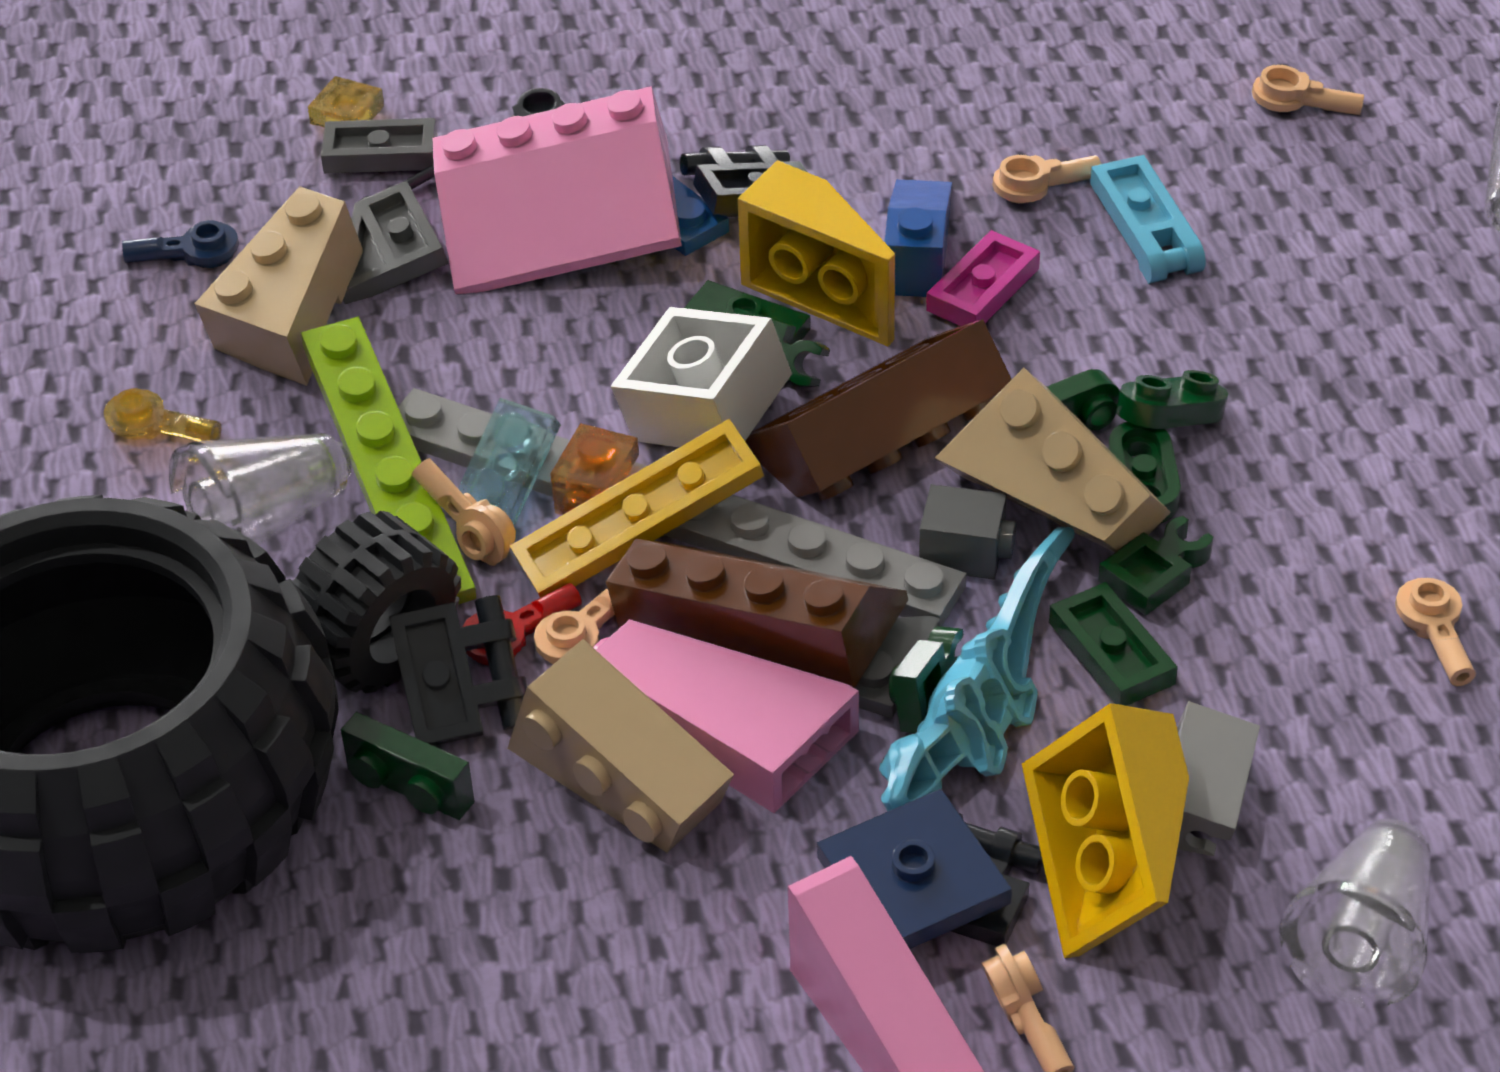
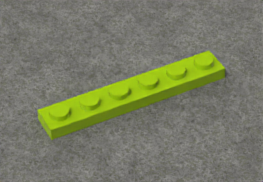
(377, 434)

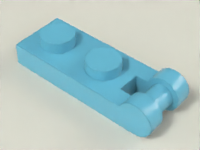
(1147, 218)

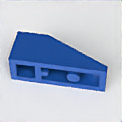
(918, 234)

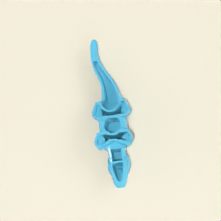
(978, 692)

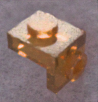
(591, 465)

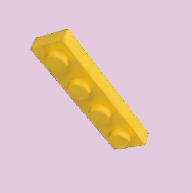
(638, 508)

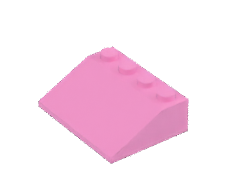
(556, 191)

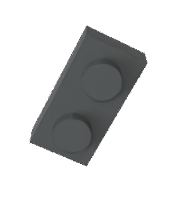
(378, 145)

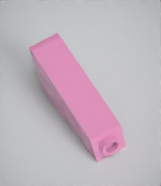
(748, 712)
(868, 978)

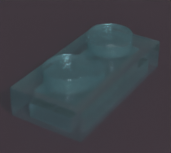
(510, 456)

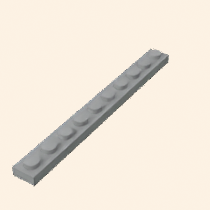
(730, 527)

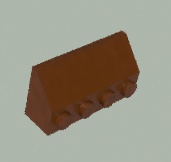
(881, 411)
(756, 607)

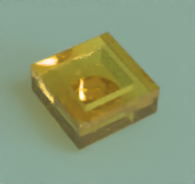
(345, 101)

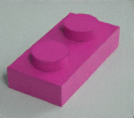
(983, 280)

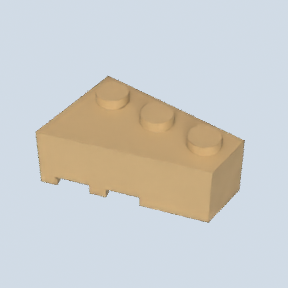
(283, 285)
(1052, 465)
(617, 748)

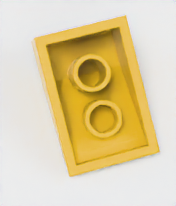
(816, 253)
(1108, 820)

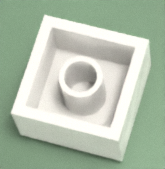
(700, 373)

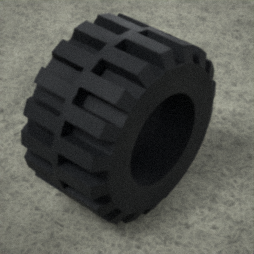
(360, 580)

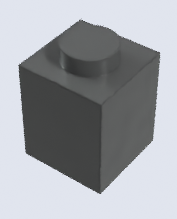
(966, 530)

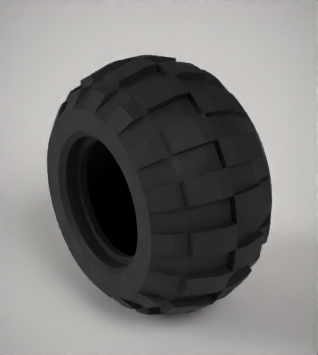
(172, 615)

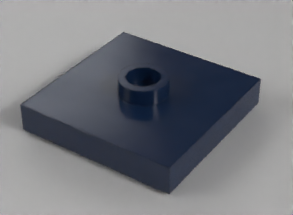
(922, 867)

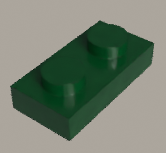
(1112, 645)
(407, 765)

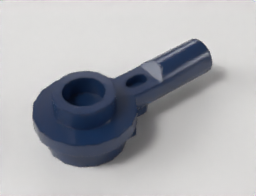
(203, 245)

